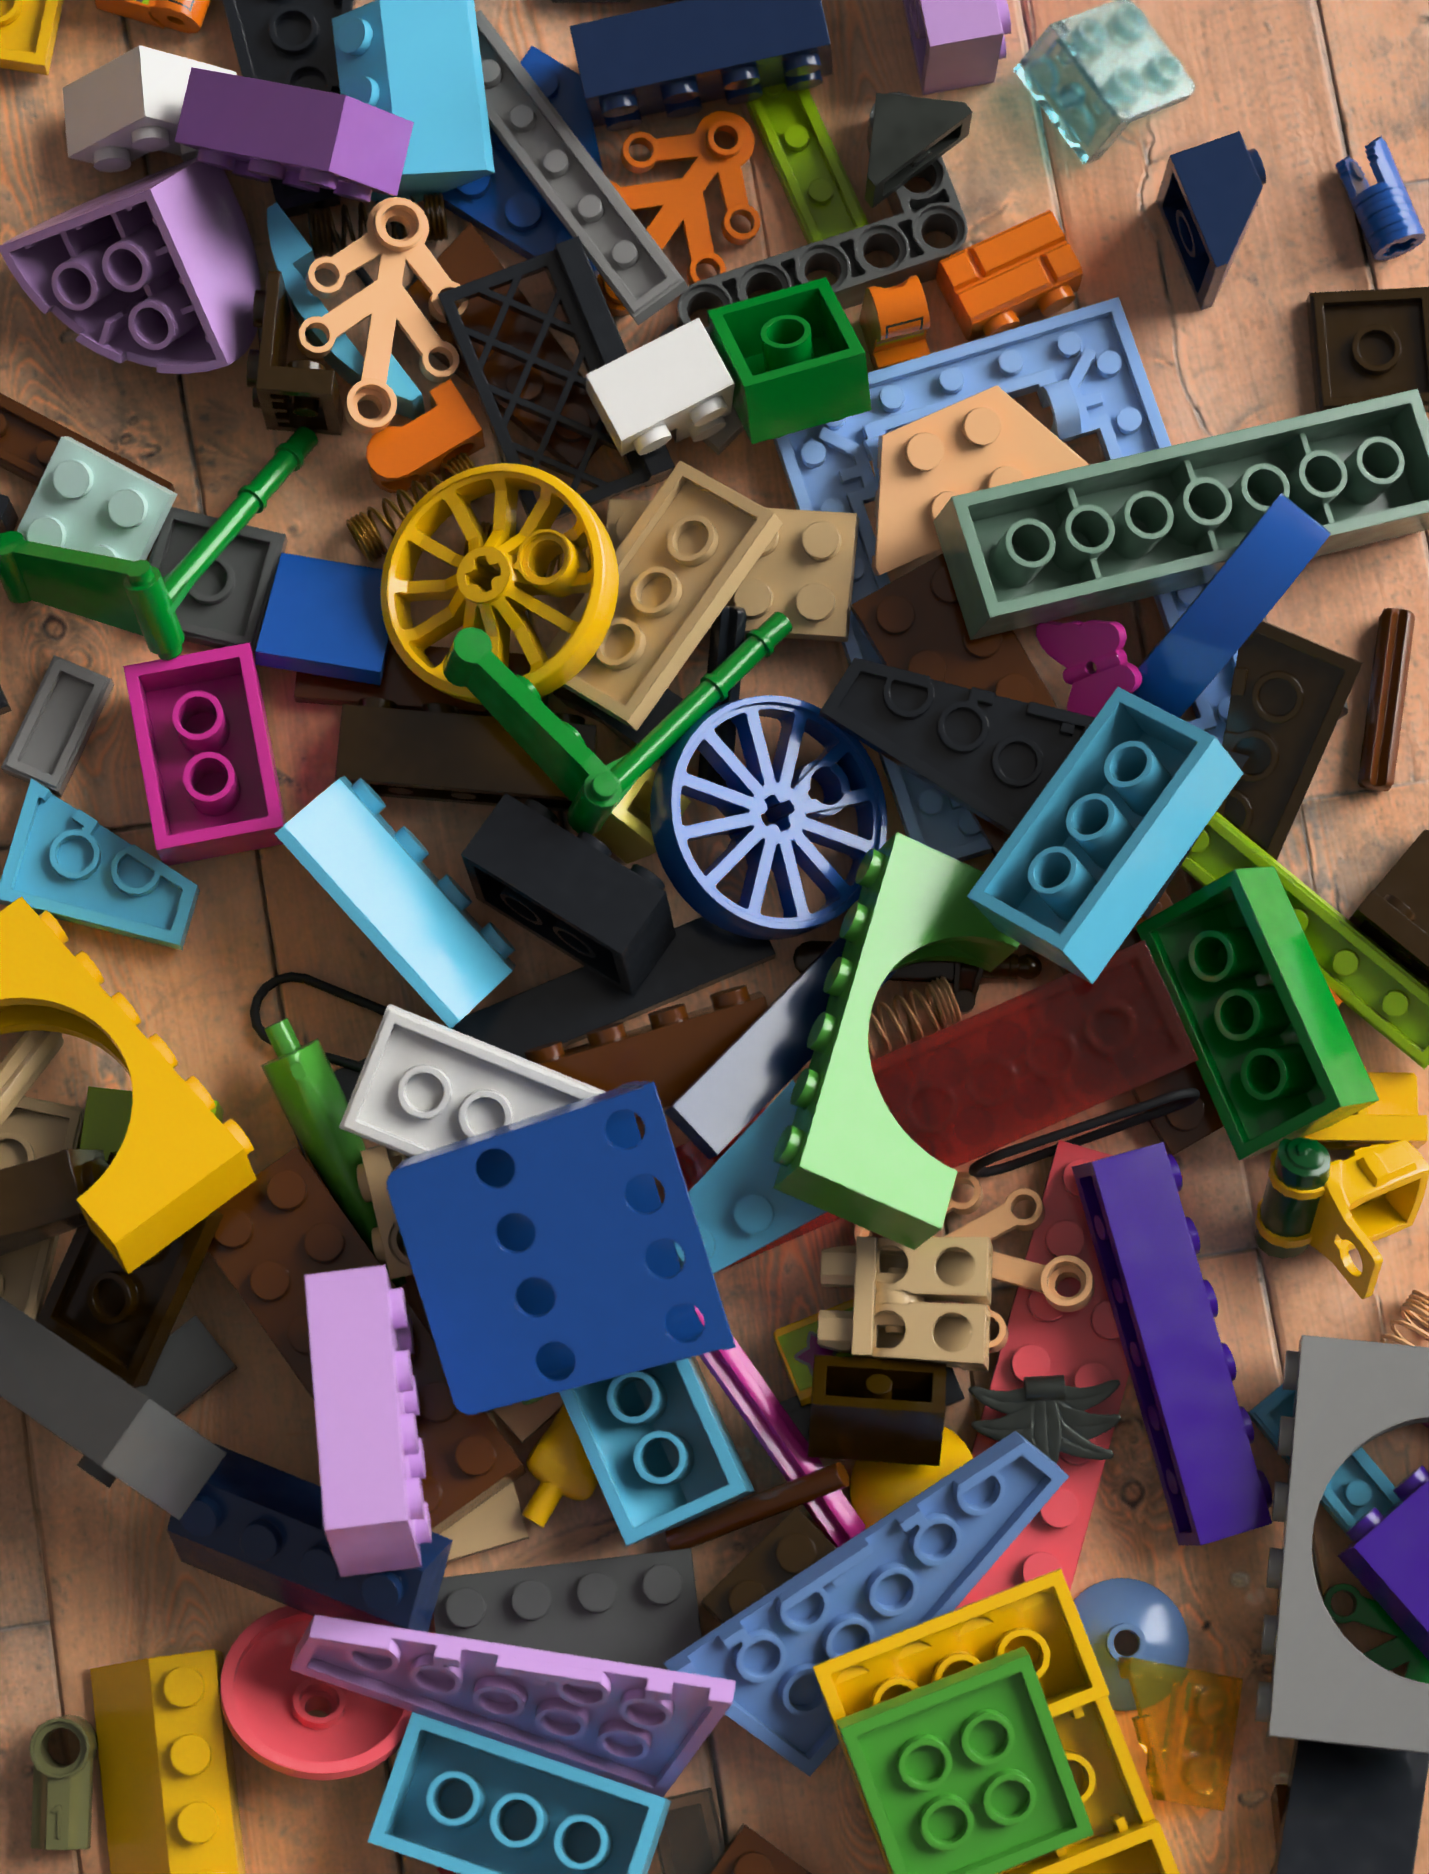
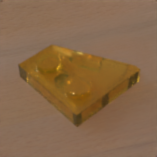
(1185, 1729)

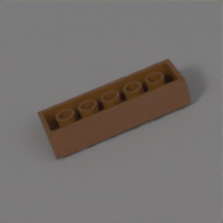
(294, 1228)

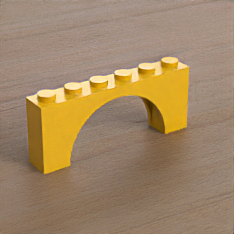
(176, 1152)

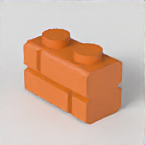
(1010, 277)

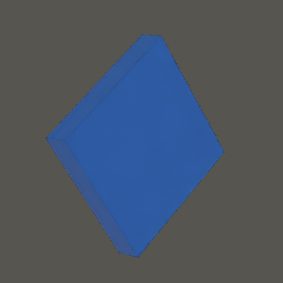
(325, 620)

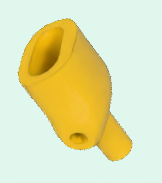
(560, 1467)

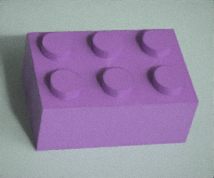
(293, 135)

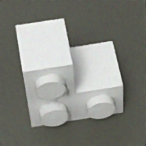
(129, 109)
(663, 391)

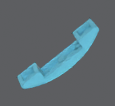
(293, 259)

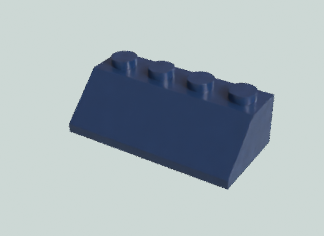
(270, 1538)

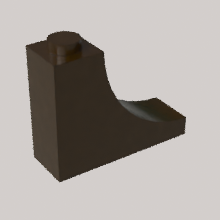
(42, 1196)

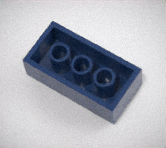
(698, 54)

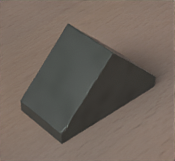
(910, 137)

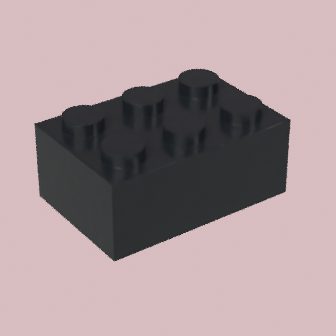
(570, 892)

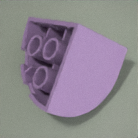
(149, 271)

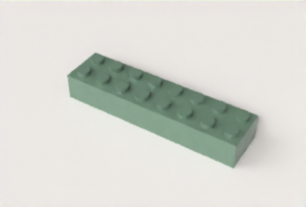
(1180, 512)

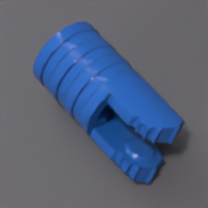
(1384, 208)

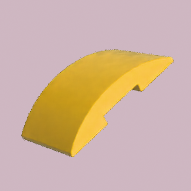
(1047, 1624)

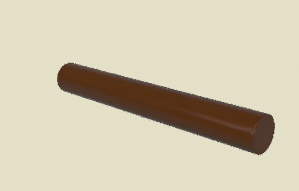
(758, 1507)

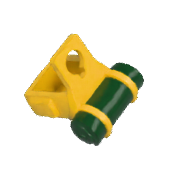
(1339, 1203)

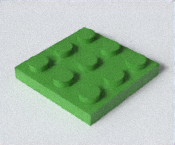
(966, 1772)

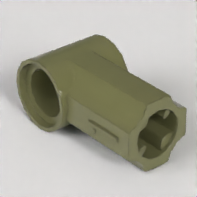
(62, 1791)

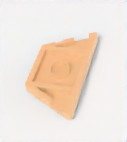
(952, 453)

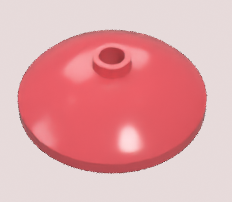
(270, 1705)

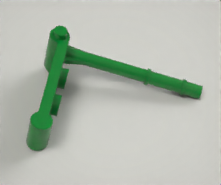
(134, 592)
(559, 747)

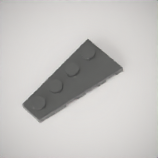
(603, 1609)

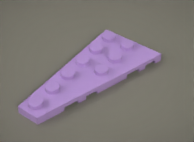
(573, 1709)

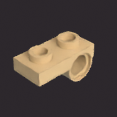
(386, 1238)

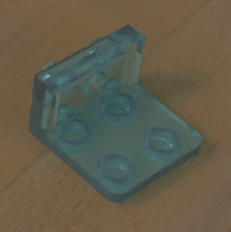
(1101, 75)

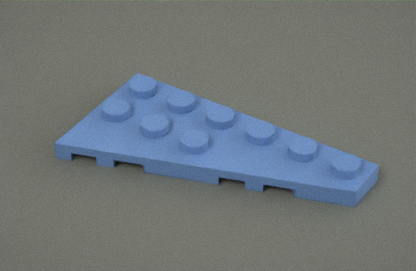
(872, 1586)

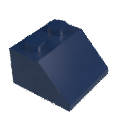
(1208, 208)

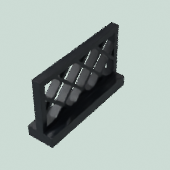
(598, 344)

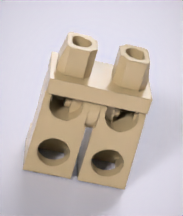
(890, 1304)

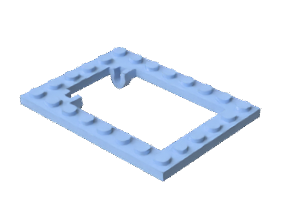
(1092, 381)

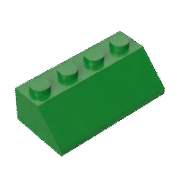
(1257, 1011)

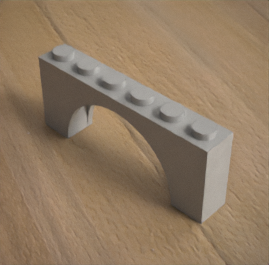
(1319, 1679)

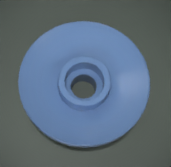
(1135, 1608)

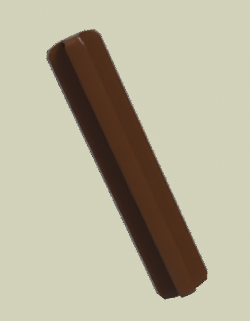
(1386, 699)

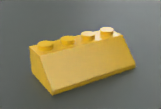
(167, 1766)

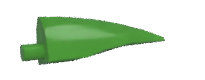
(314, 1110)

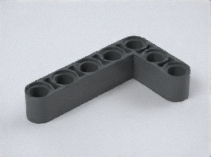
(844, 253)

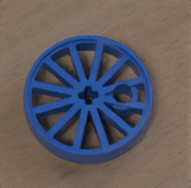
(791, 813)

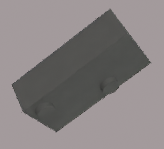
(102, 1416)

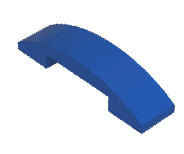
(1230, 606)

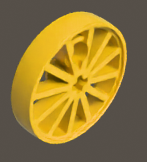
(501, 575)

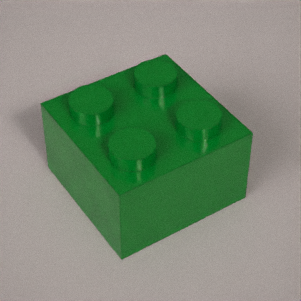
(791, 360)

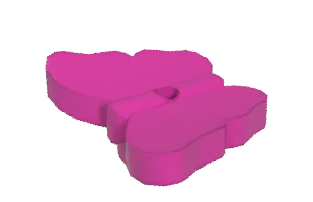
(1077, 647)

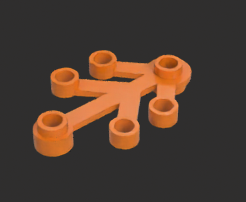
(683, 198)

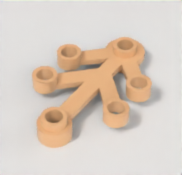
(386, 304)
(1009, 1268)

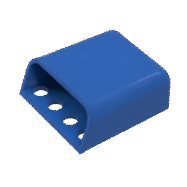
(555, 1253)

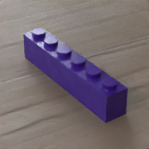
(1173, 1345)

